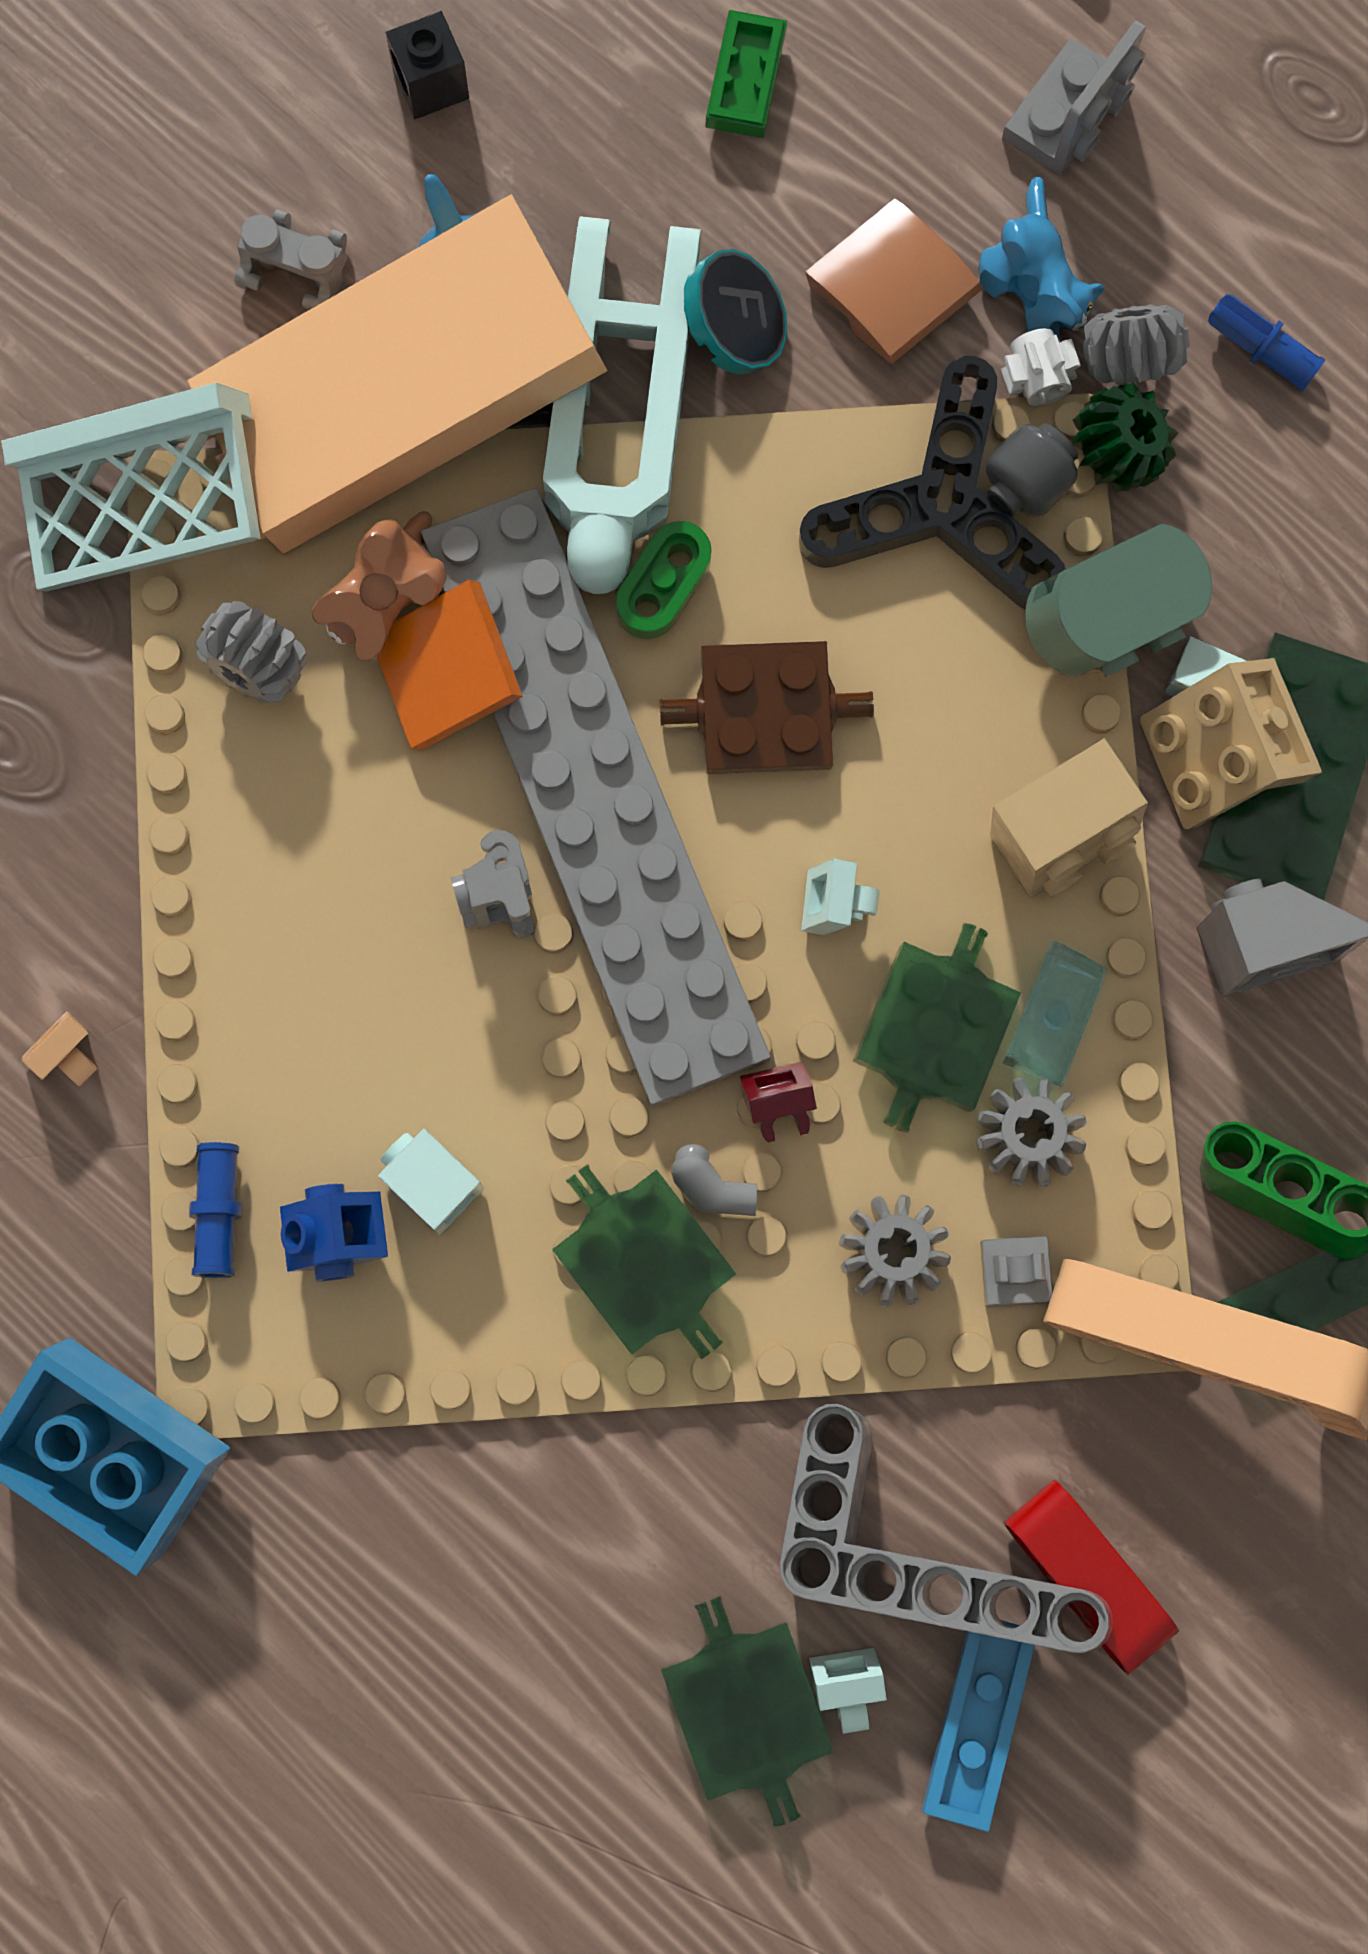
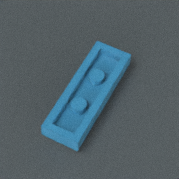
(977, 1729)

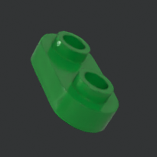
(661, 582)

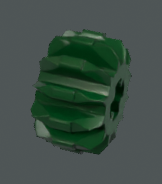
(1124, 437)

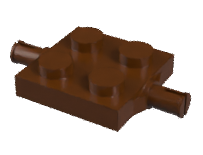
(766, 707)

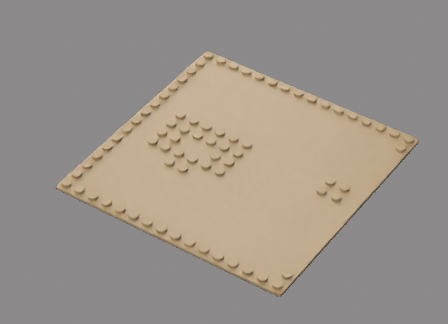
(331, 1000)

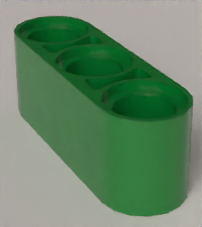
(1276, 1162)

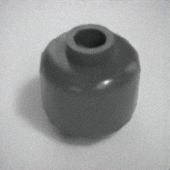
(1031, 470)

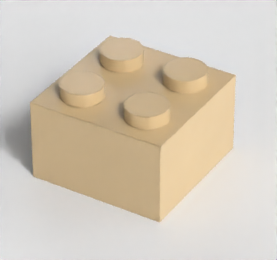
(1069, 820)

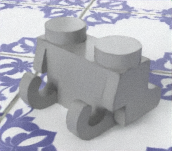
(271, 243)
(495, 891)

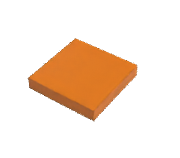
(447, 666)

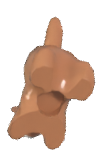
(386, 577)

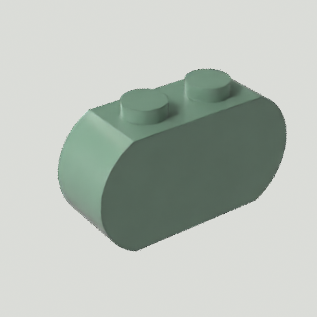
(1119, 603)

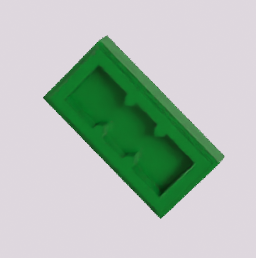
(746, 74)

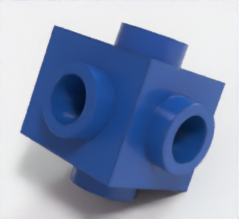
(333, 1231)

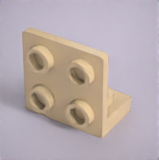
(1228, 740)

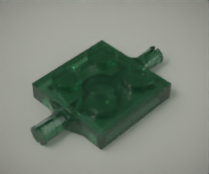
(936, 1027)
(644, 1261)
(747, 1711)

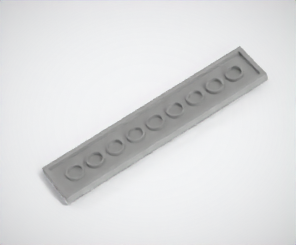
(603, 809)

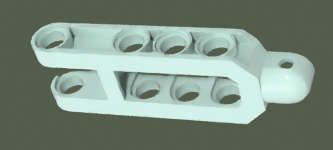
(602, 517)

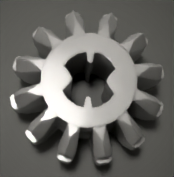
(1135, 344)
(251, 652)
(1045, 1150)
(909, 1267)

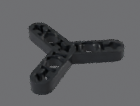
(919, 512)

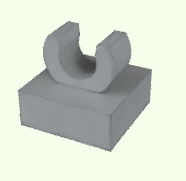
(1016, 1271)

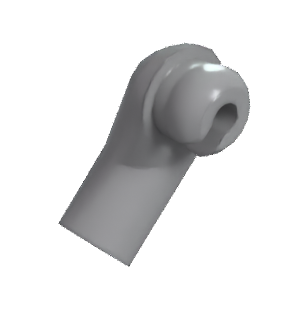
(706, 1189)

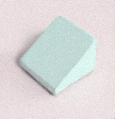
(1197, 663)

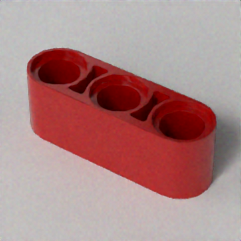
(1077, 1555)

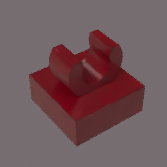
(779, 1094)

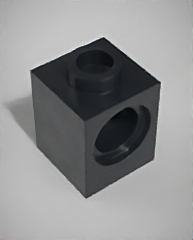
(428, 64)

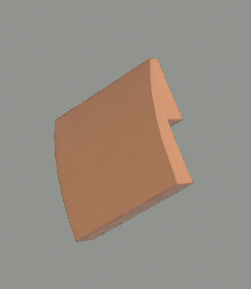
(893, 281)

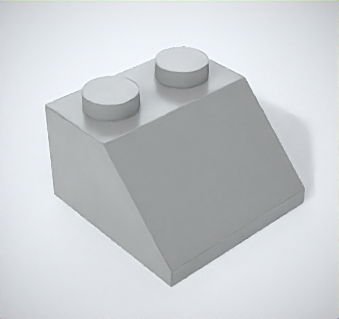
(1274, 934)

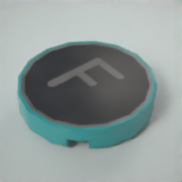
(735, 311)

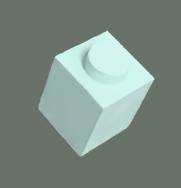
(429, 1179)

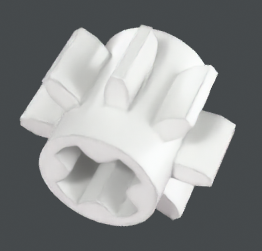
(1040, 367)

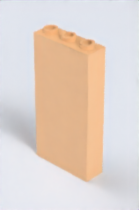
(403, 373)

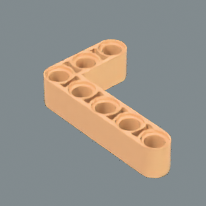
(1216, 1342)

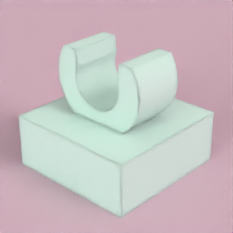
(834, 898)
(847, 1684)

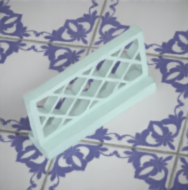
(125, 433)

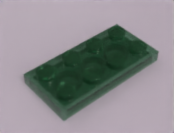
(1299, 827)

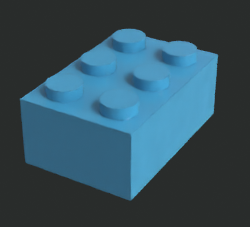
(104, 1455)

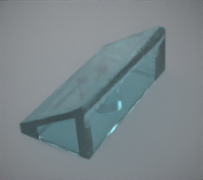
(1055, 1014)

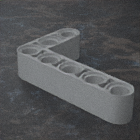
(913, 1574)

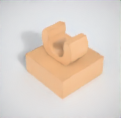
(59, 1049)

